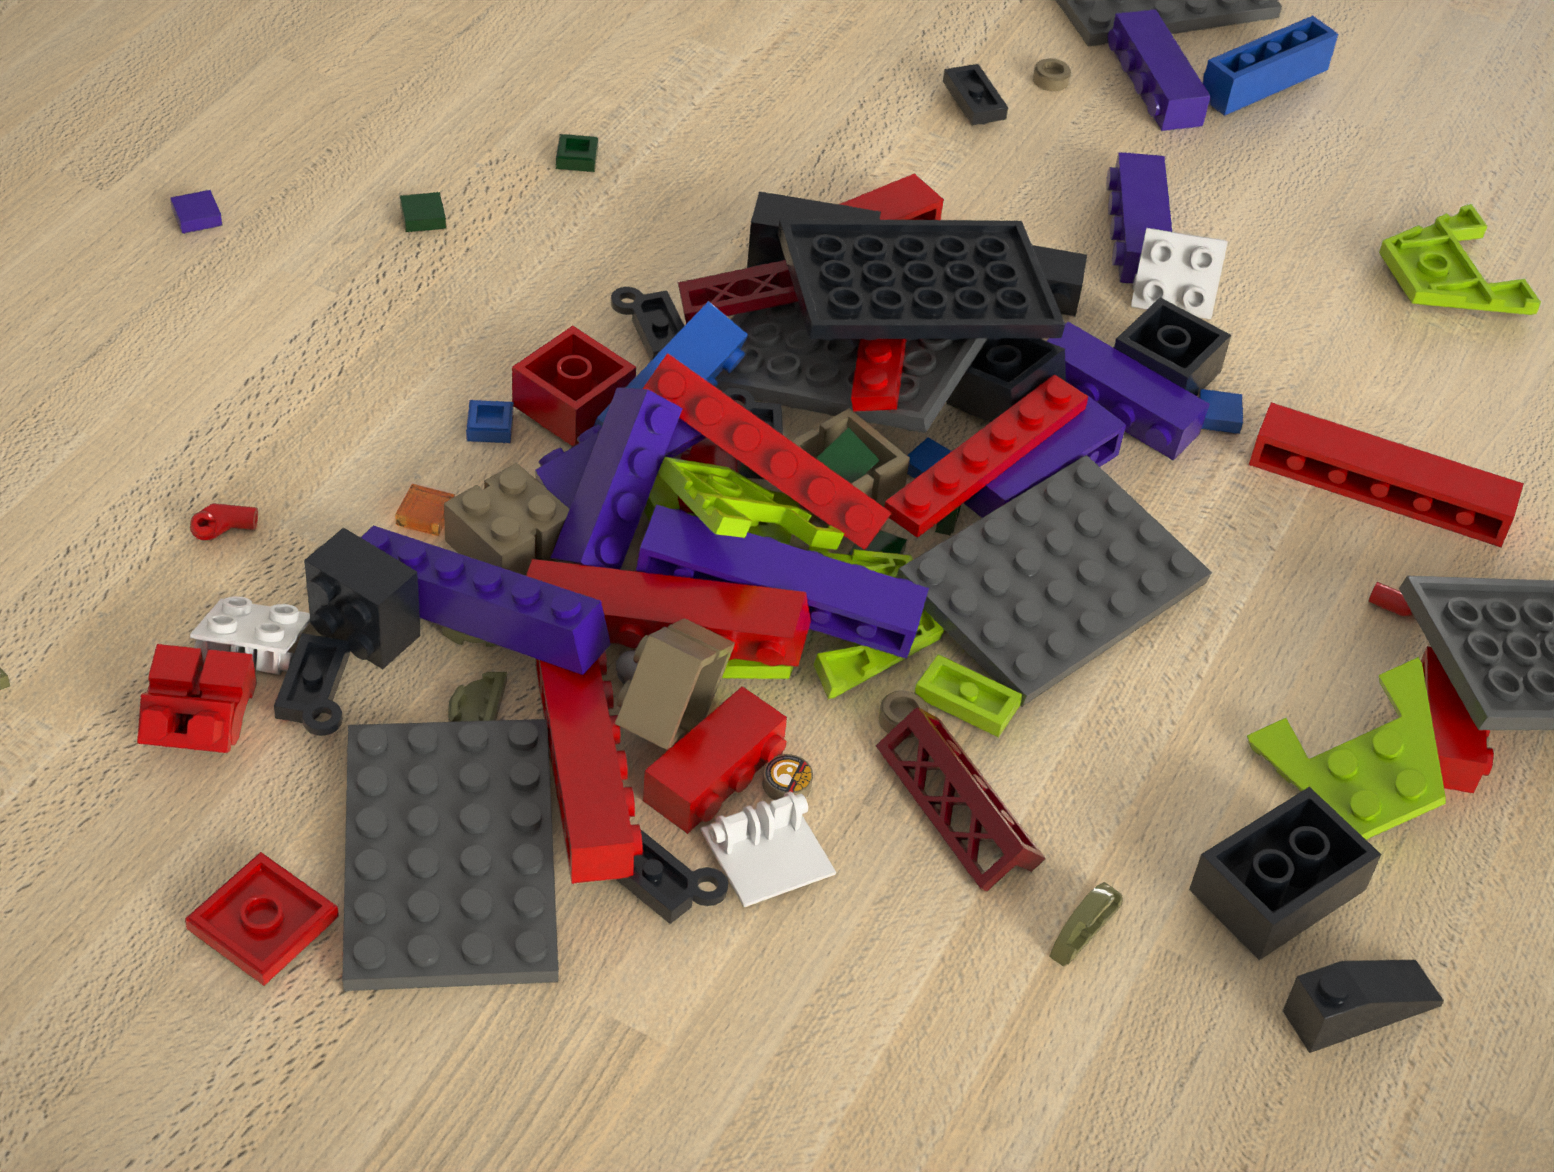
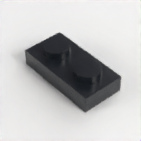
(975, 94)

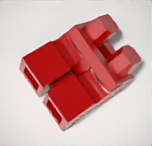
(194, 700)

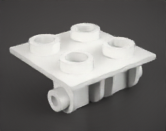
(1180, 270)
(259, 628)
(768, 849)

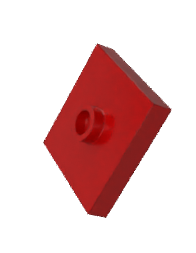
(262, 918)

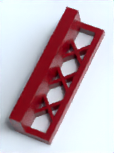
(739, 290)
(975, 793)

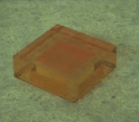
(423, 509)

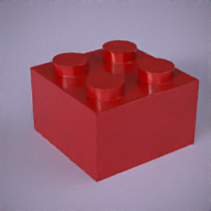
(569, 383)

